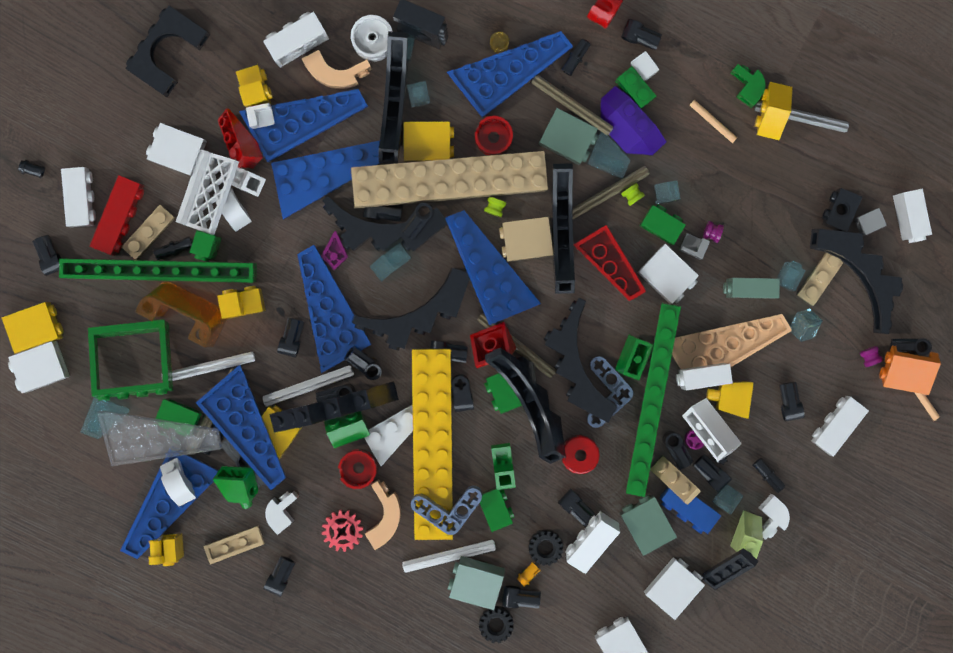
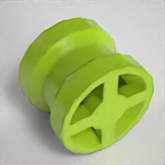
(633, 194)
(495, 207)

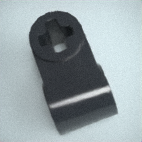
(462, 396)

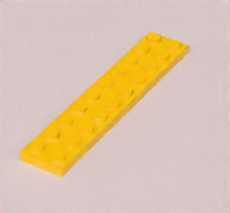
(432, 437)

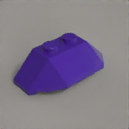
(631, 126)

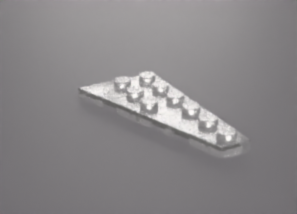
(145, 439)

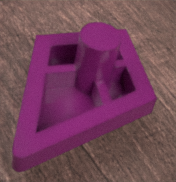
(334, 252)

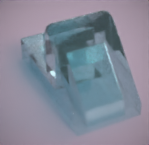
(390, 262)

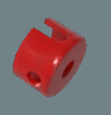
(604, 12)
(498, 125)
(576, 443)
(350, 477)

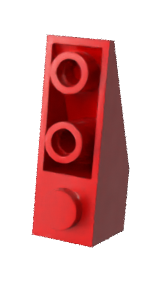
(239, 141)

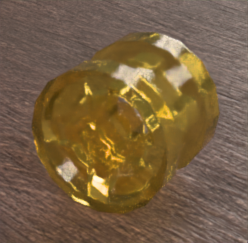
(497, 39)

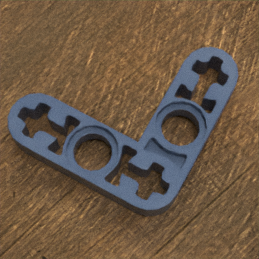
(614, 388)
(453, 515)

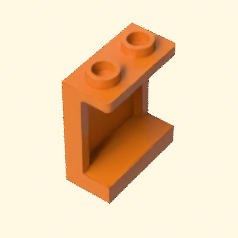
(909, 371)

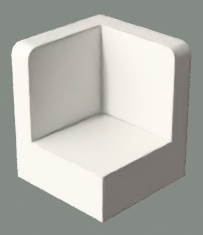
(644, 66)
(260, 116)

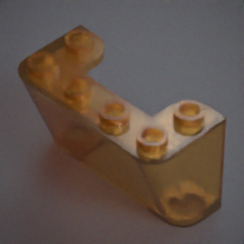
(171, 296)

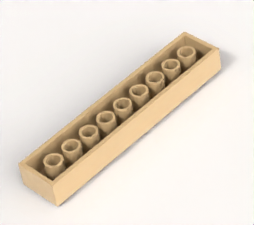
(449, 179)

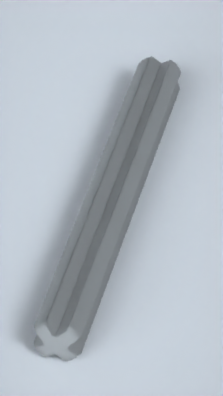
(813, 119)

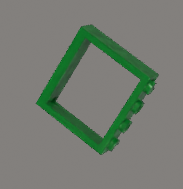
(130, 329)

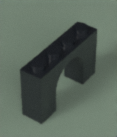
(421, 24)
(169, 25)

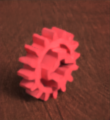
(349, 536)

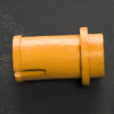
(528, 574)

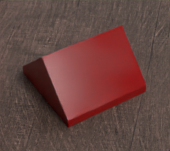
(489, 340)

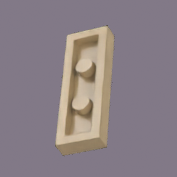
(148, 232)
(819, 279)
(675, 480)
(234, 544)

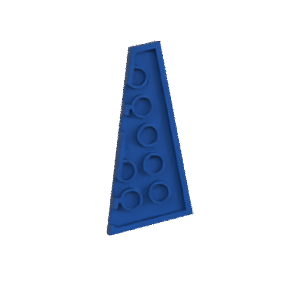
(501, 75)
(303, 120)
(314, 176)
(493, 279)
(328, 311)
(238, 418)
(158, 508)

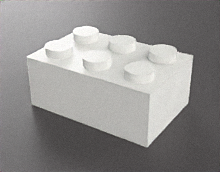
(295, 39)

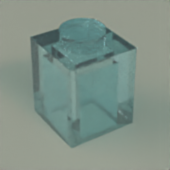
(418, 94)
(791, 275)

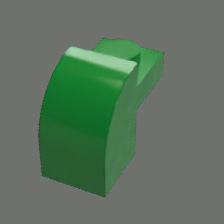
(753, 87)
(503, 466)

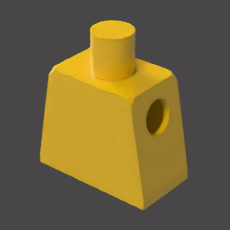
(733, 398)

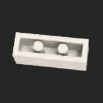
(78, 197)
(839, 425)
(711, 429)
(592, 542)

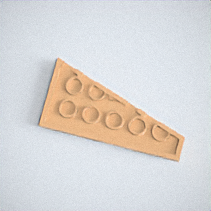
(728, 343)

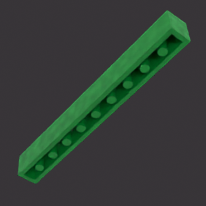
(157, 270)
(653, 399)

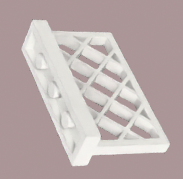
(199, 189)

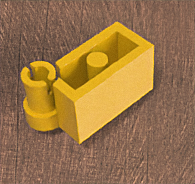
(166, 550)

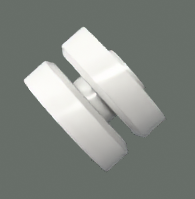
(362, 31)

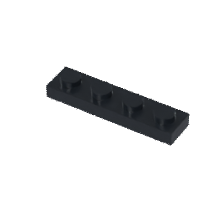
(729, 569)

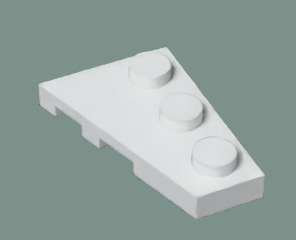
(390, 434)

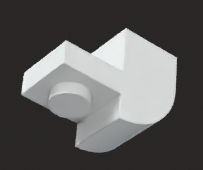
(247, 181)
(235, 212)
(176, 483)
(276, 514)
(777, 514)

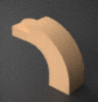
(335, 78)
(386, 528)

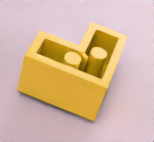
(253, 86)
(774, 110)
(243, 303)

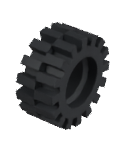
(537, 539)
(500, 635)

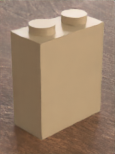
(526, 239)

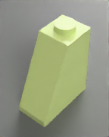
(748, 534)

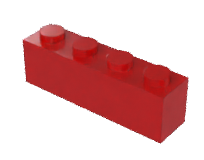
(116, 216)

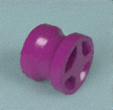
(713, 231)
(871, 356)
(697, 443)

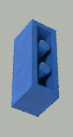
(696, 511)

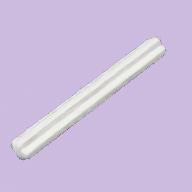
(213, 366)
(308, 386)
(448, 556)

